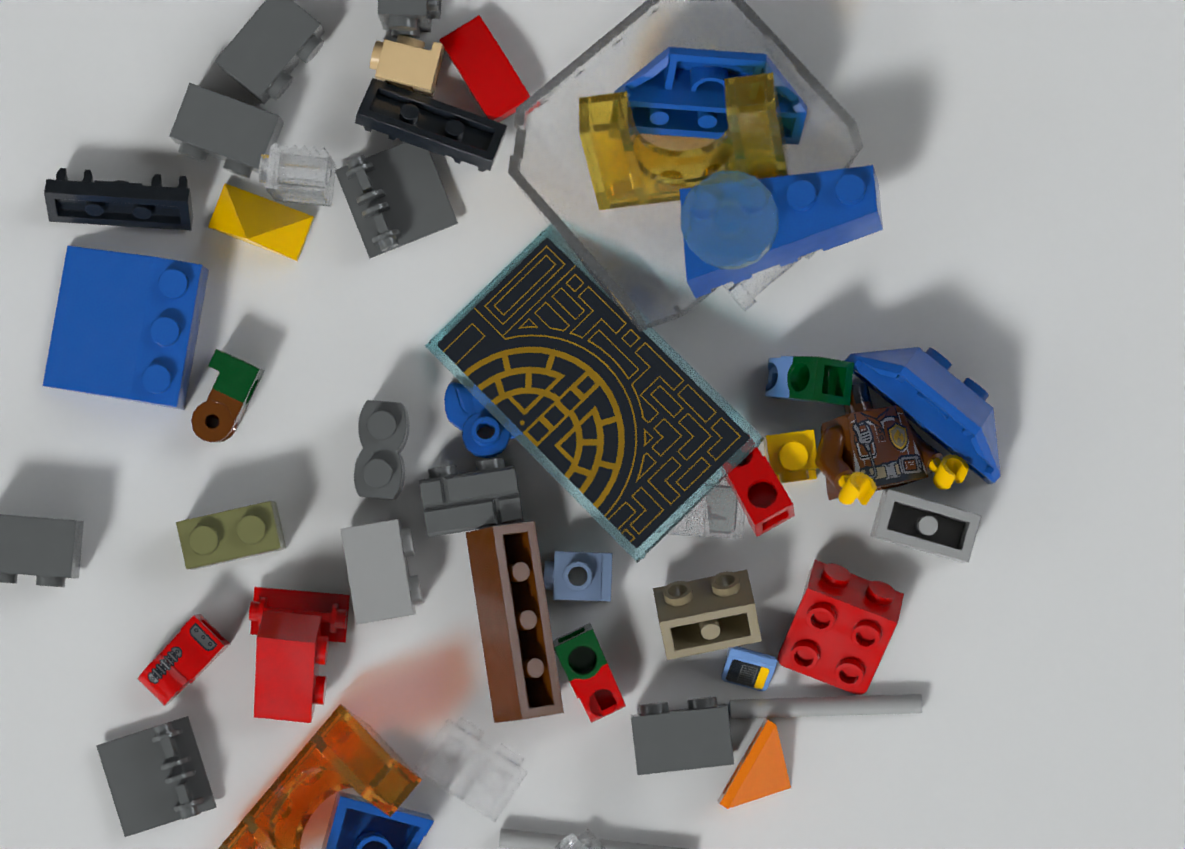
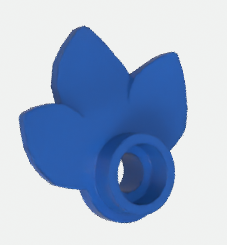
(469, 416)

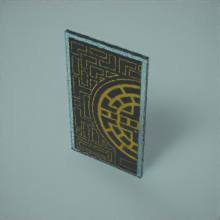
(594, 396)

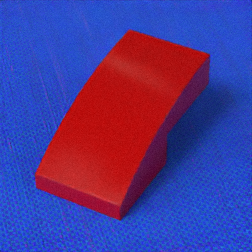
(485, 69)

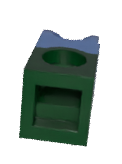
(810, 379)

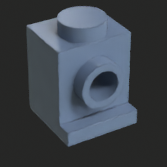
(598, 581)

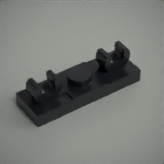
(430, 124)
(119, 202)

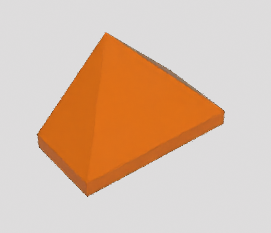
(759, 771)

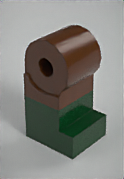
(228, 400)

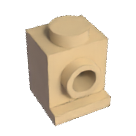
(408, 64)

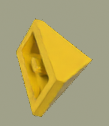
(261, 222)

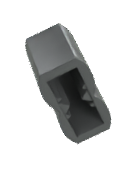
(383, 435)

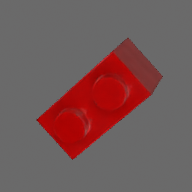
(288, 666)

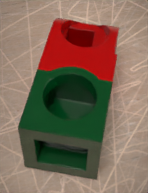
(589, 672)

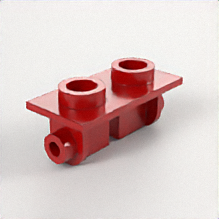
(331, 606)

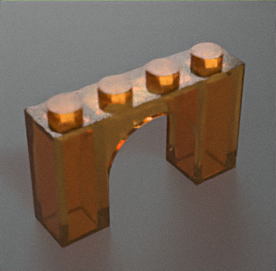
(337, 757)

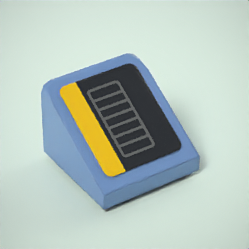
(748, 668)

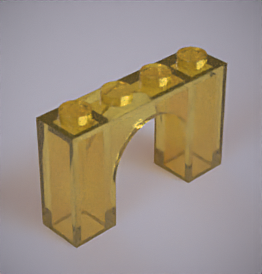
(636, 172)

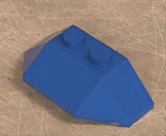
(685, 93)
(935, 402)

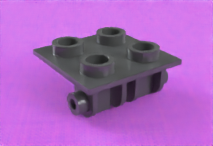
(395, 197)
(156, 776)

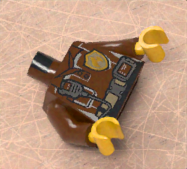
(878, 452)

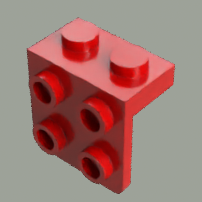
(841, 628)

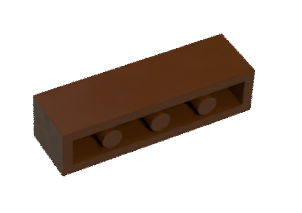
(514, 622)

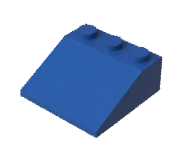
(126, 326)

